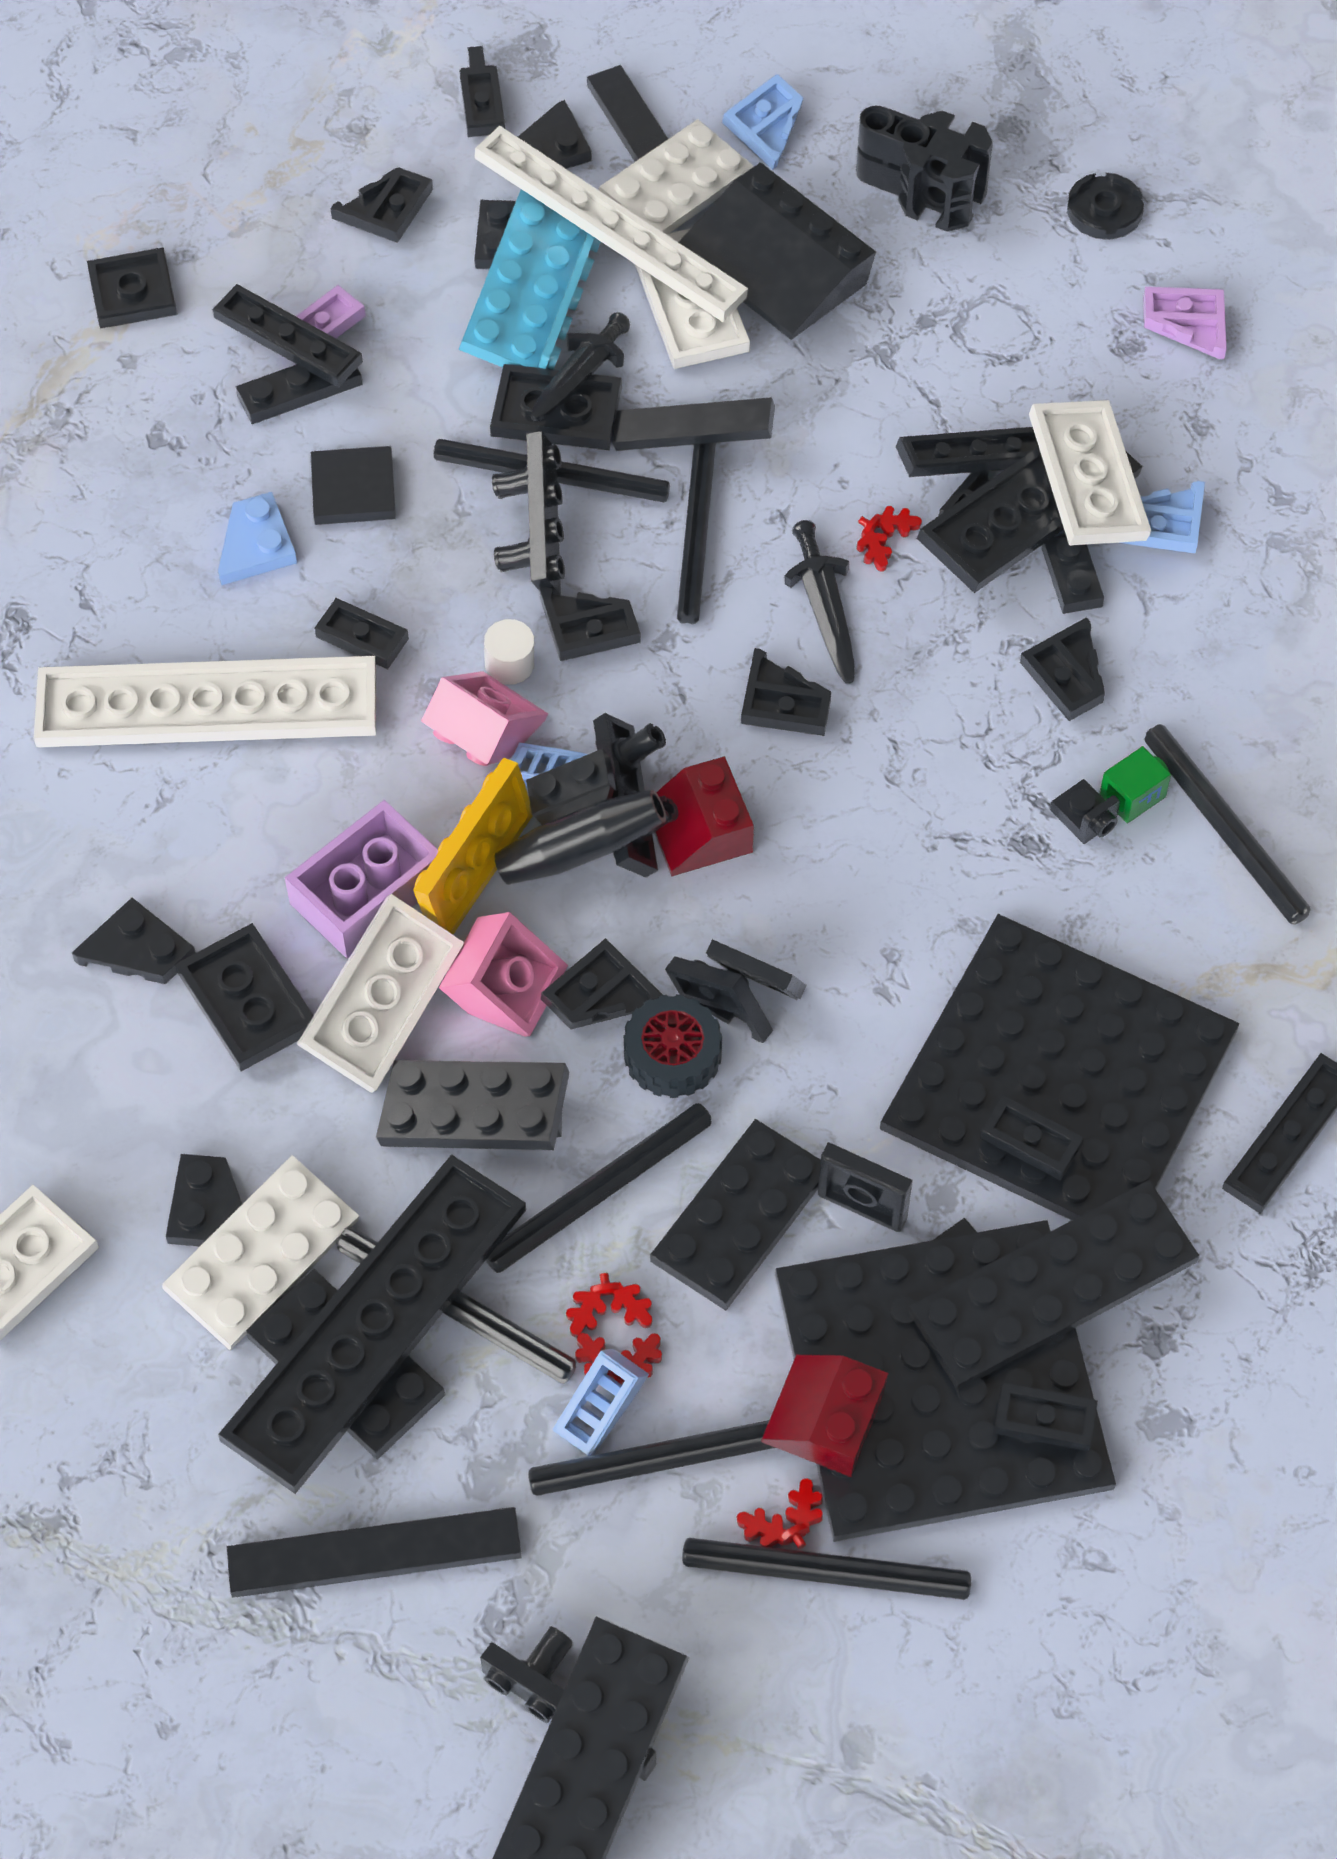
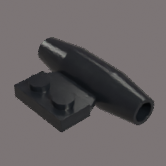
(577, 820)

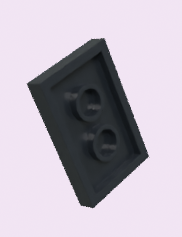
(581, 421)
(245, 996)

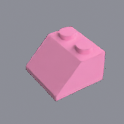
(481, 716)
(502, 973)

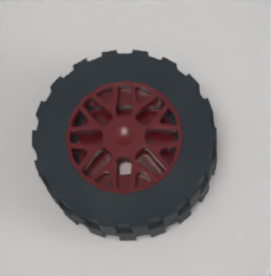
(672, 1046)

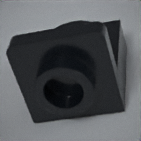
(1086, 811)

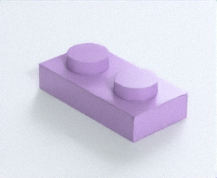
(334, 312)

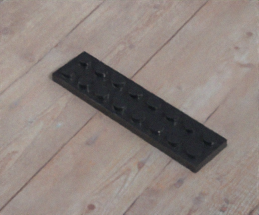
(372, 1324)

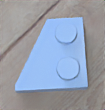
(766, 119)
(1173, 518)
(255, 540)

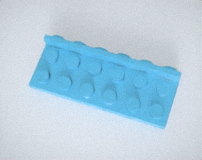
(530, 288)

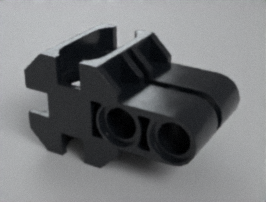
(925, 163)

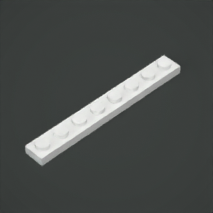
(611, 223)

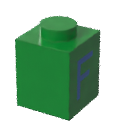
(1137, 782)

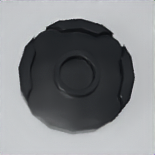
(1105, 206)

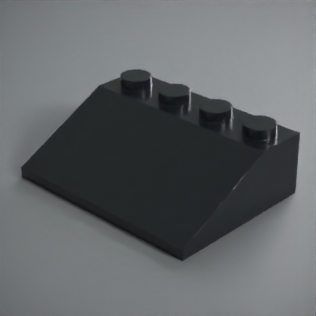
(781, 249)

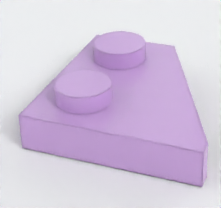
(1188, 317)

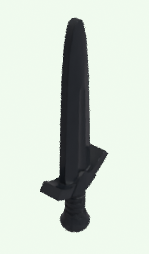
(589, 354)
(824, 597)

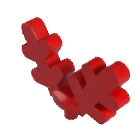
(875, 542)
(591, 1301)
(644, 1352)
(774, 1533)

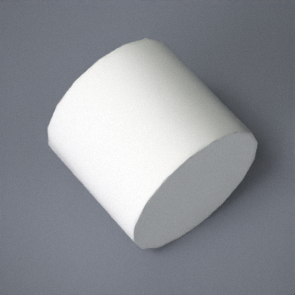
(509, 651)

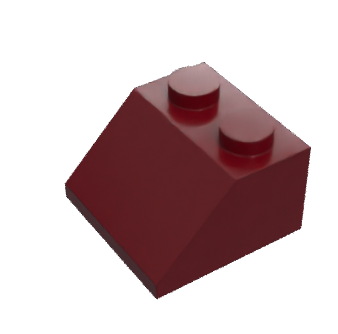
(710, 820)
(826, 1410)

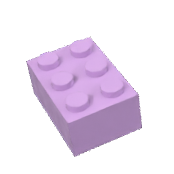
(356, 871)

